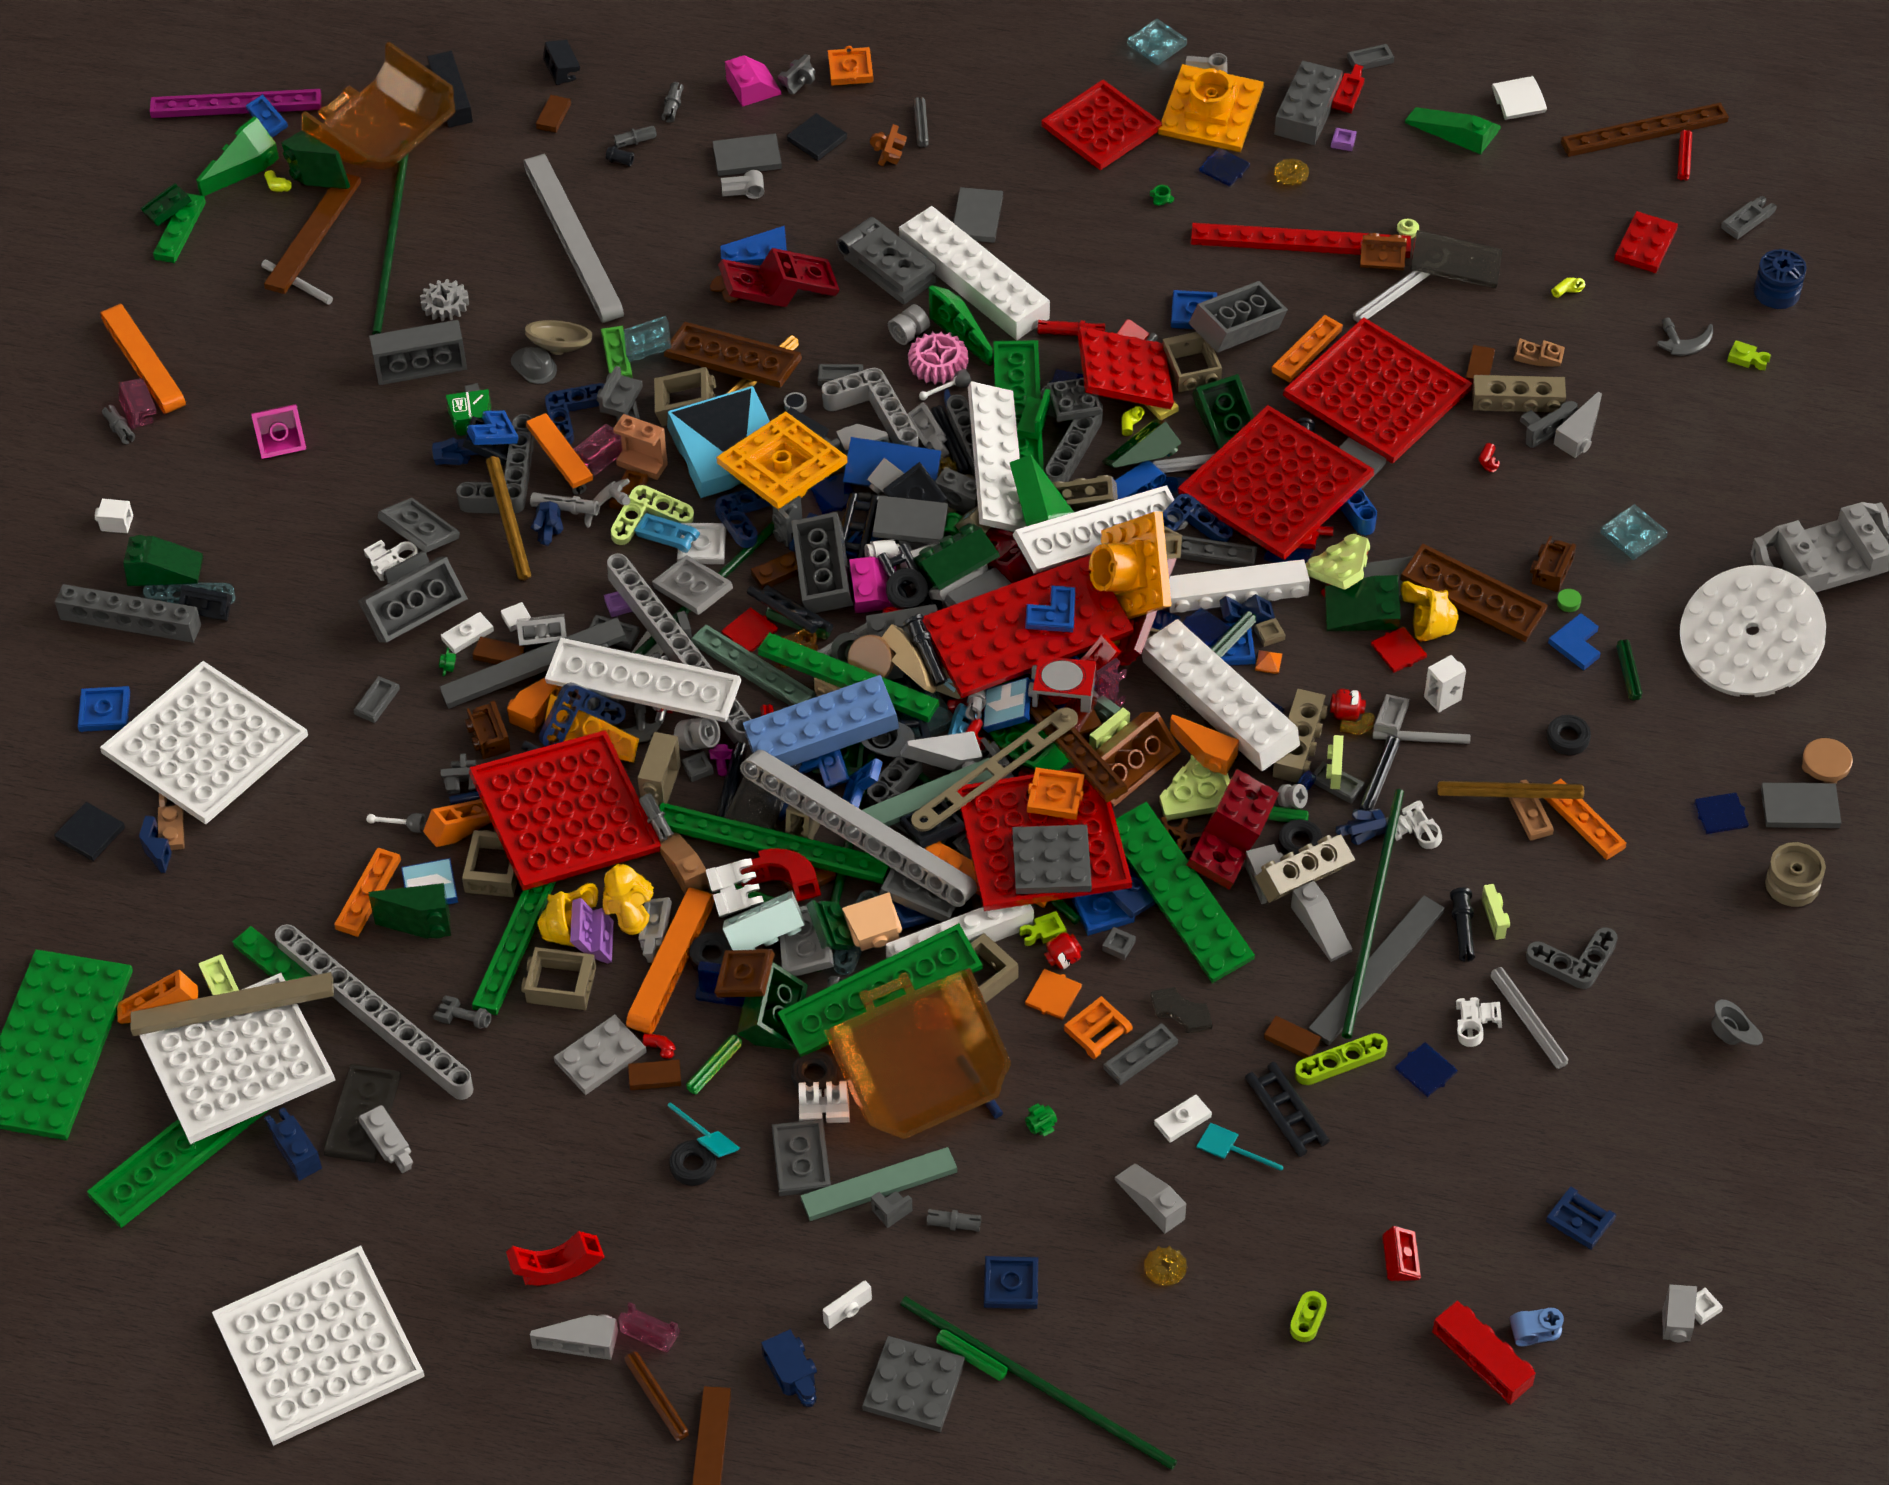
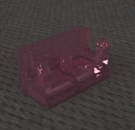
(136, 402)
(600, 449)
(1108, 681)
(648, 1329)

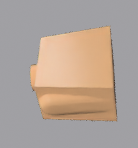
(873, 922)

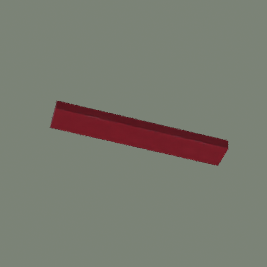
(1141, 629)

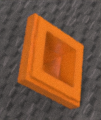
(1268, 662)

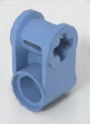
(1535, 1327)

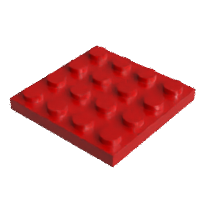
(1101, 124)
(1125, 368)

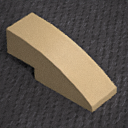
(908, 657)

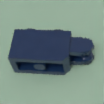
(294, 1145)
(790, 1367)

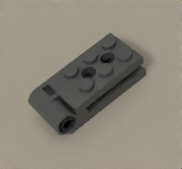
(887, 260)

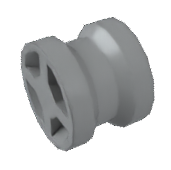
(1292, 796)

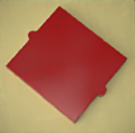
(749, 629)
(1398, 649)

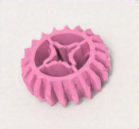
(937, 357)

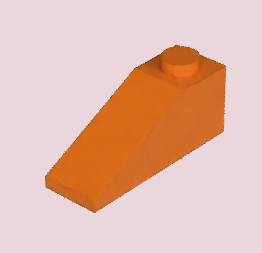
(531, 705)
(1206, 745)
(455, 822)
(169, 990)

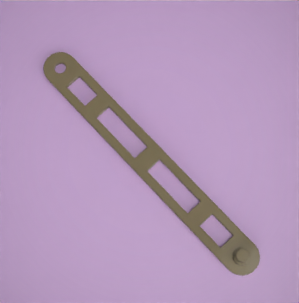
(1062, 719)

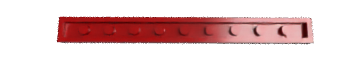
(1281, 238)

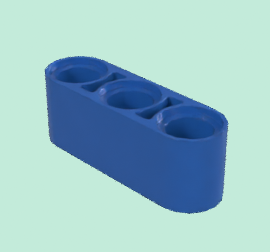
(1139, 480)
(1360, 513)

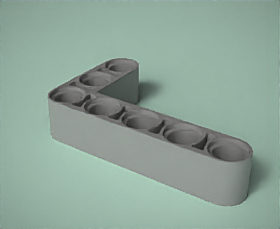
(873, 387)

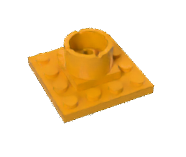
(1211, 107)
(782, 460)
(1133, 565)

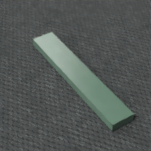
(751, 666)
(903, 804)
(886, 1180)

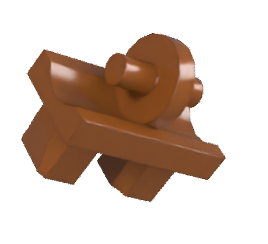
(881, 142)

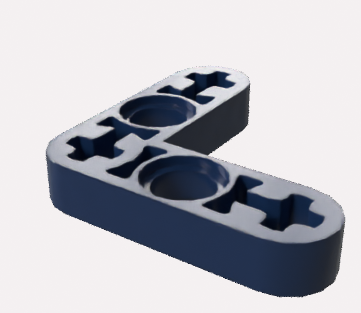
(563, 408)
(737, 512)
(1190, 514)
(577, 703)

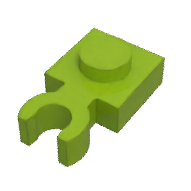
(1746, 354)
(1044, 927)

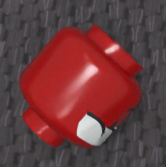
(1347, 704)
(1063, 950)

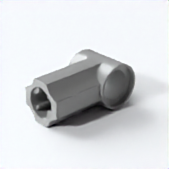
(1216, 61)
(749, 184)

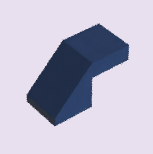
(1233, 610)
(156, 848)

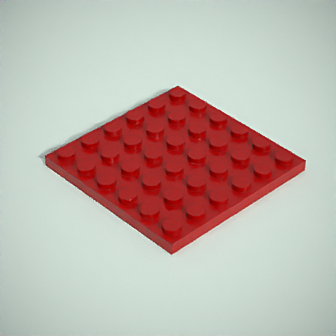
(1377, 390)
(1276, 481)
(564, 810)
(990, 841)

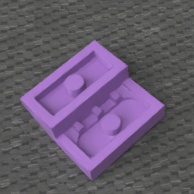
(591, 931)

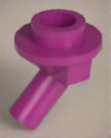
(720, 754)

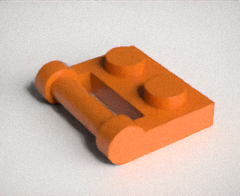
(1092, 1021)

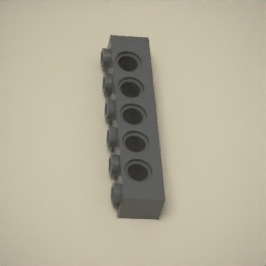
(128, 613)

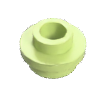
(1407, 227)

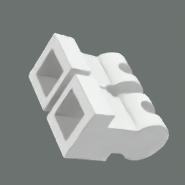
(724, 880)
(834, 1103)

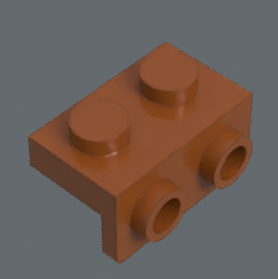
(1383, 252)

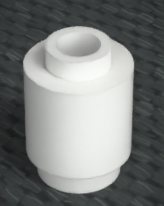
(877, 547)

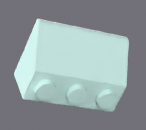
(764, 923)

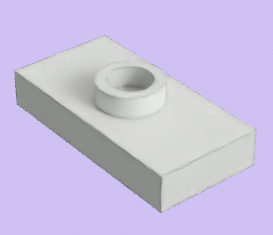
(467, 632)
(1183, 1118)
(847, 1304)

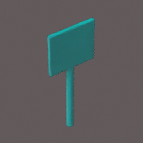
(1220, 1141)
(715, 1142)

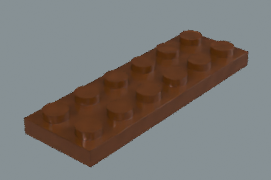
(733, 354)
(1476, 592)

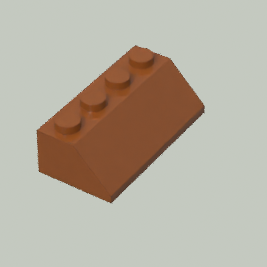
(1139, 751)

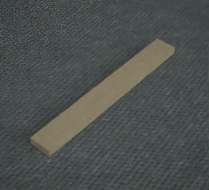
(232, 1004)

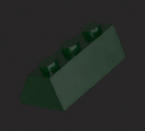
(956, 556)
(759, 1014)

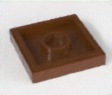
(744, 973)

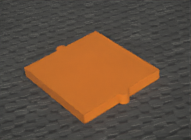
(1053, 994)

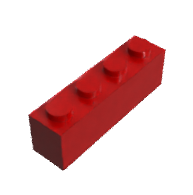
(1484, 1352)

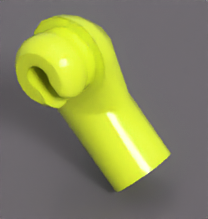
(277, 184)
(1570, 285)
(1130, 418)

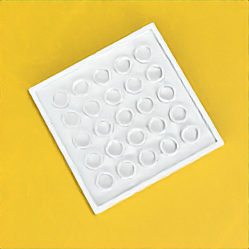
(204, 742)
(236, 1066)
(317, 1345)

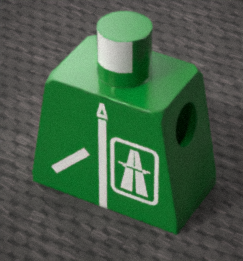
(465, 405)

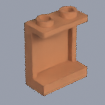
(641, 446)

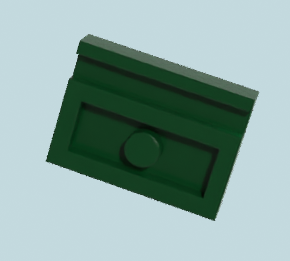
(166, 204)
(830, 925)

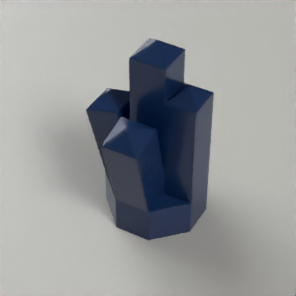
(451, 452)
(547, 522)
(1365, 826)

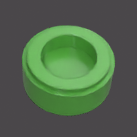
(1569, 600)

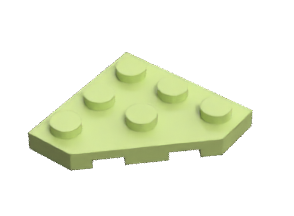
(1341, 563)
(1193, 791)

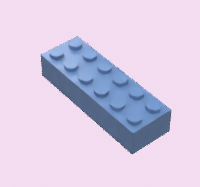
(824, 723)

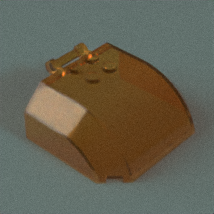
(386, 116)
(921, 1054)

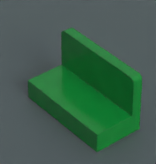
(1034, 416)

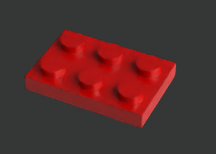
(1646, 242)

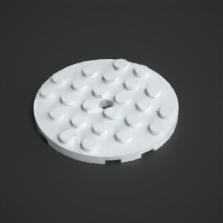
(1757, 664)

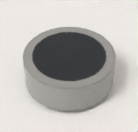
(796, 401)

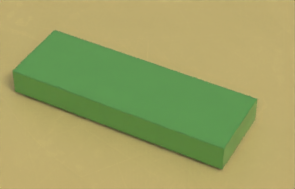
(615, 350)

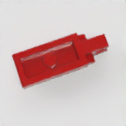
(1349, 90)

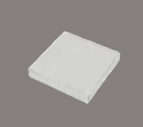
(710, 544)

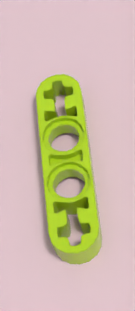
(1338, 1054)

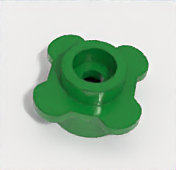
(1161, 195)
(447, 662)

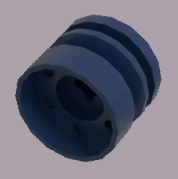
(1780, 279)

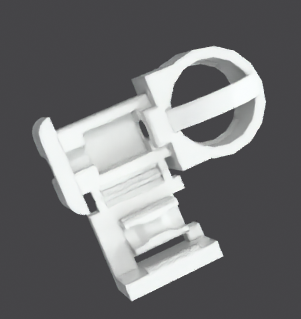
(383, 560)
(1419, 824)
(1471, 1019)

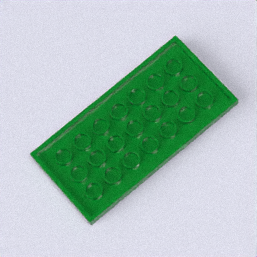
(56, 1040)

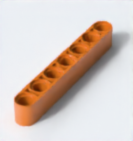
(143, 358)
(669, 961)

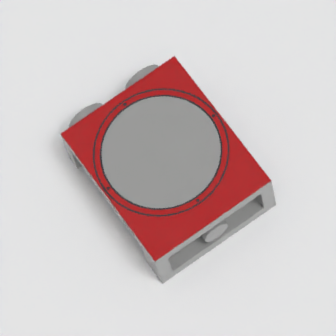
(1063, 678)

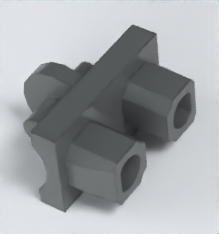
(798, 74)
(457, 774)

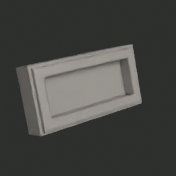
(1391, 714)

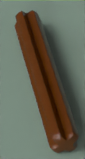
(656, 1396)

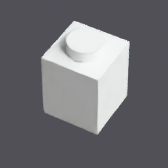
(114, 515)

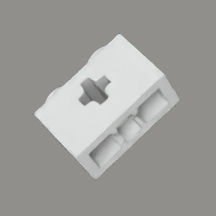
(1445, 683)

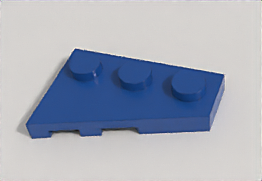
(754, 248)

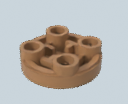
(871, 655)
(1827, 760)

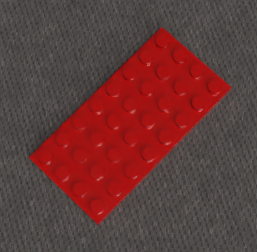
(986, 636)

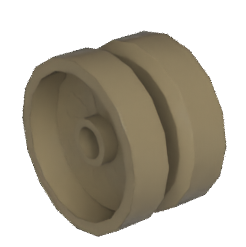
(1795, 874)

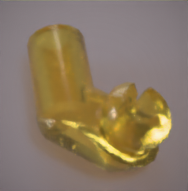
(1359, 727)

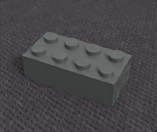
(1307, 103)
(1238, 316)
(418, 352)
(822, 563)
(412, 599)

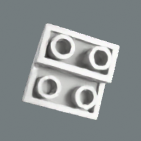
(1519, 97)

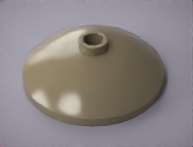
(558, 336)

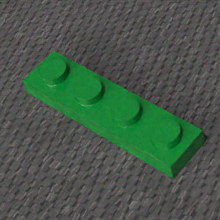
(179, 230)
(267, 955)

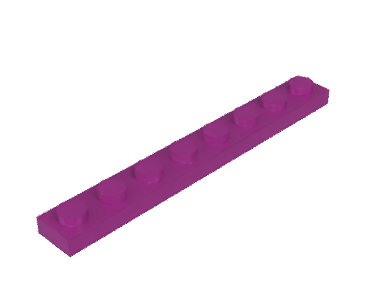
(232, 103)

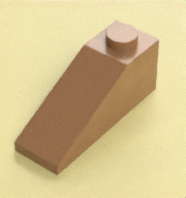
(684, 863)

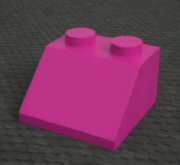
(750, 80)
(278, 431)
(868, 584)

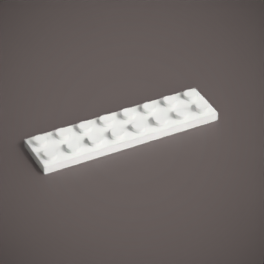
(993, 448)
(1078, 533)
(644, 679)

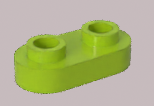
(1308, 1318)

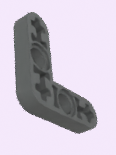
(1574, 966)

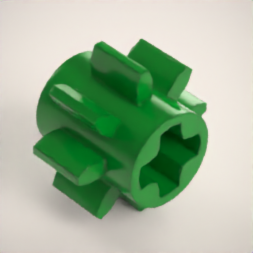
(1041, 1119)

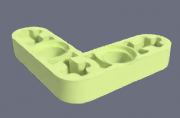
(643, 506)

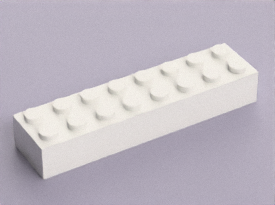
(976, 273)
(1220, 694)

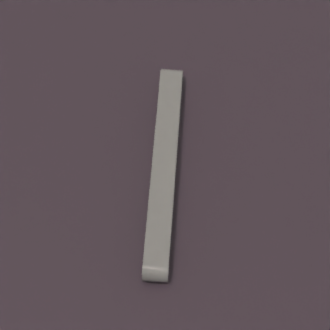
(573, 238)
(666, 631)
(859, 828)
(383, 1016)

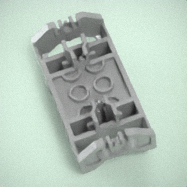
(1832, 552)

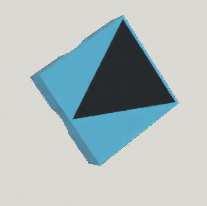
(711, 428)

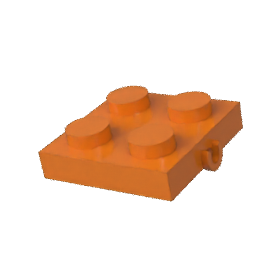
(851, 66)
(1055, 793)

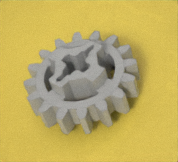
(444, 300)

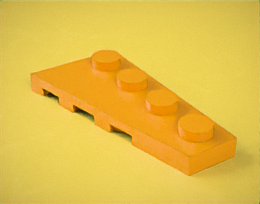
(586, 724)

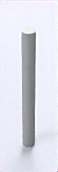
(302, 285)
(1426, 737)

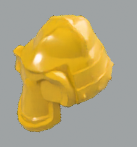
(1432, 611)
(624, 896)
(556, 918)

